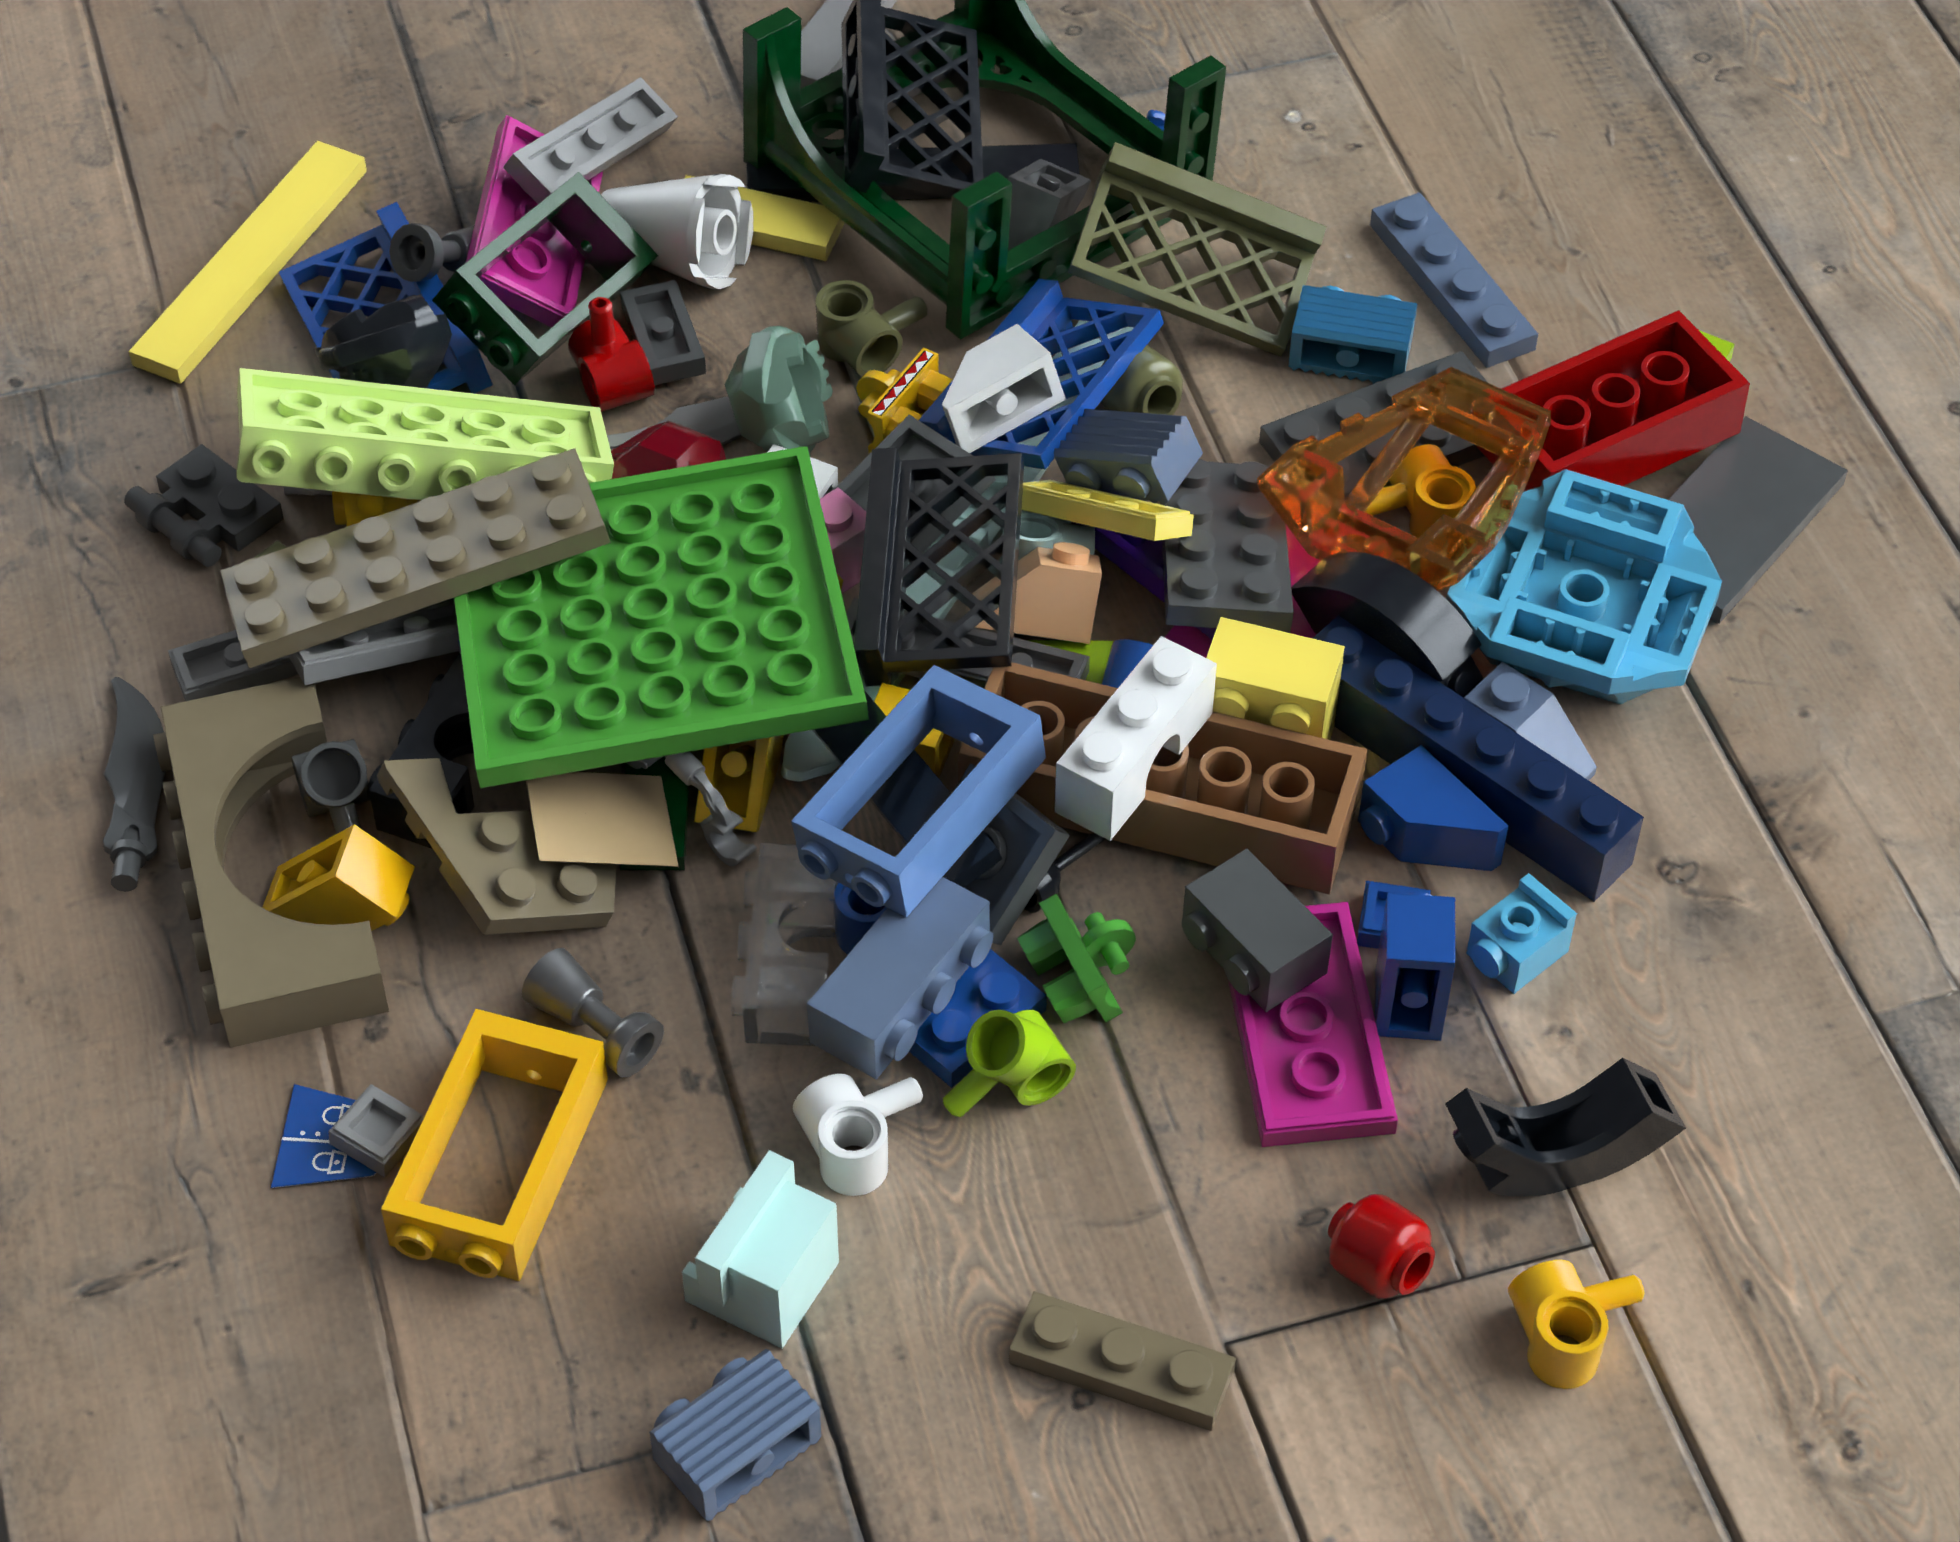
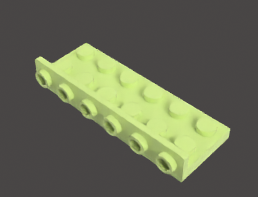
(400, 437)

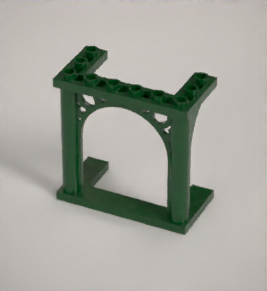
(976, 271)

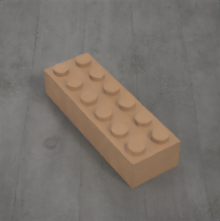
(1226, 792)

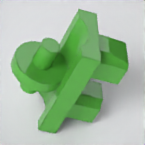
(1084, 985)

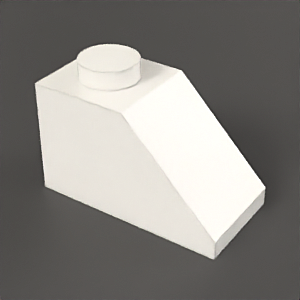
(1000, 388)

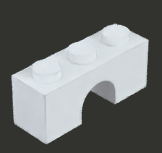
(1155, 707)

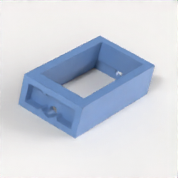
(960, 709)

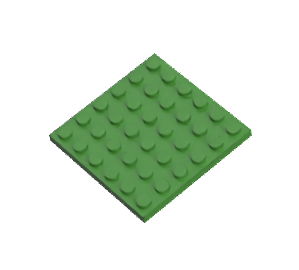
(677, 637)

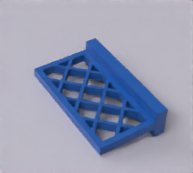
(1048, 320)
(462, 356)

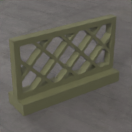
(1200, 207)

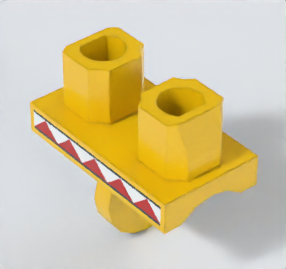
(895, 395)

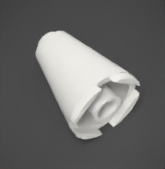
(691, 224)

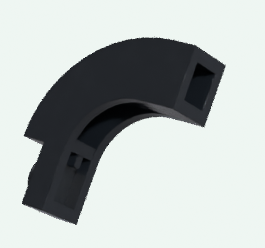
(1394, 610)
(1567, 1140)

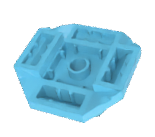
(1593, 589)

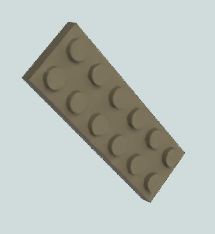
(413, 557)

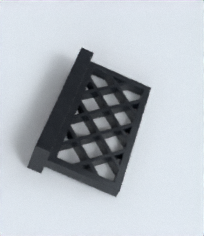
(872, 93)
(887, 573)

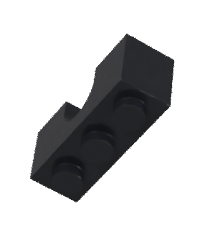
(437, 732)

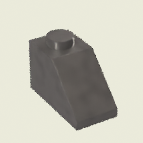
(1041, 198)

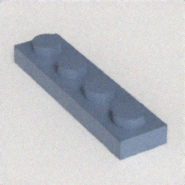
(1453, 280)

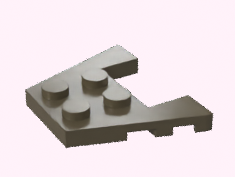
(495, 859)

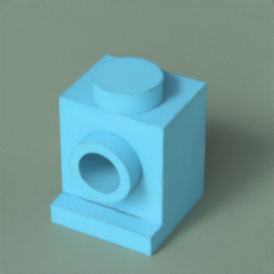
(1521, 935)

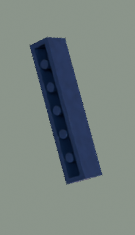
(1548, 807)

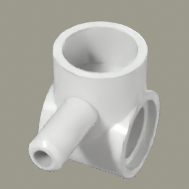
(839, 1116)

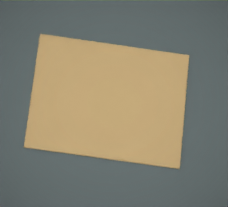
(601, 819)

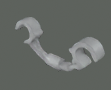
(720, 823)

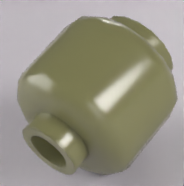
(1147, 386)

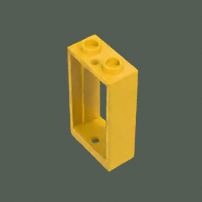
(521, 1053)

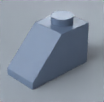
(1533, 715)

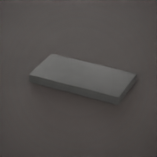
(1754, 503)

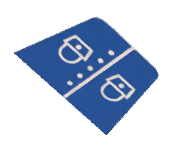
(305, 1145)

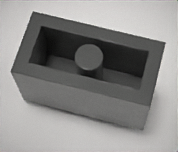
(1255, 930)

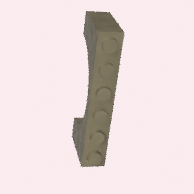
(266, 968)

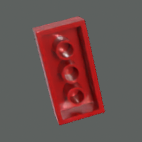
(1635, 403)

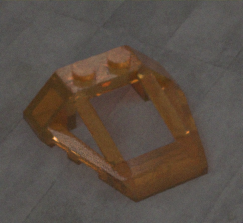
(1309, 485)

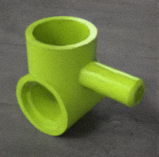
(1016, 1052)

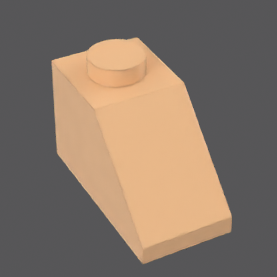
(1053, 593)

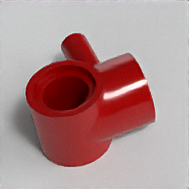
(608, 363)

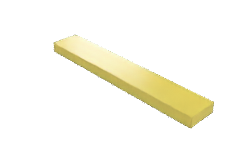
(247, 262)

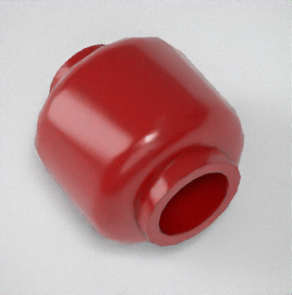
(1380, 1246)

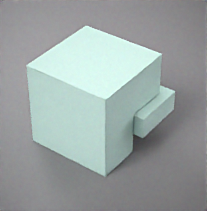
(766, 1254)

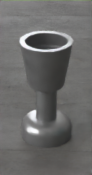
(568, 993)

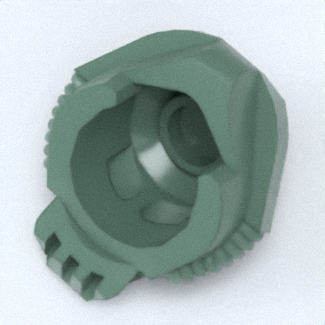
(780, 390)

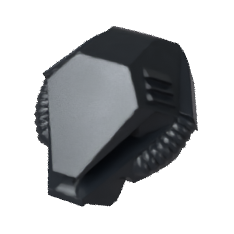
(392, 346)

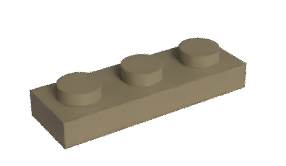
(1122, 1360)

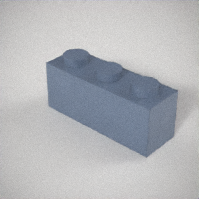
(899, 977)

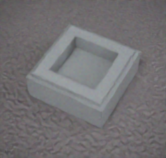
(376, 1130)

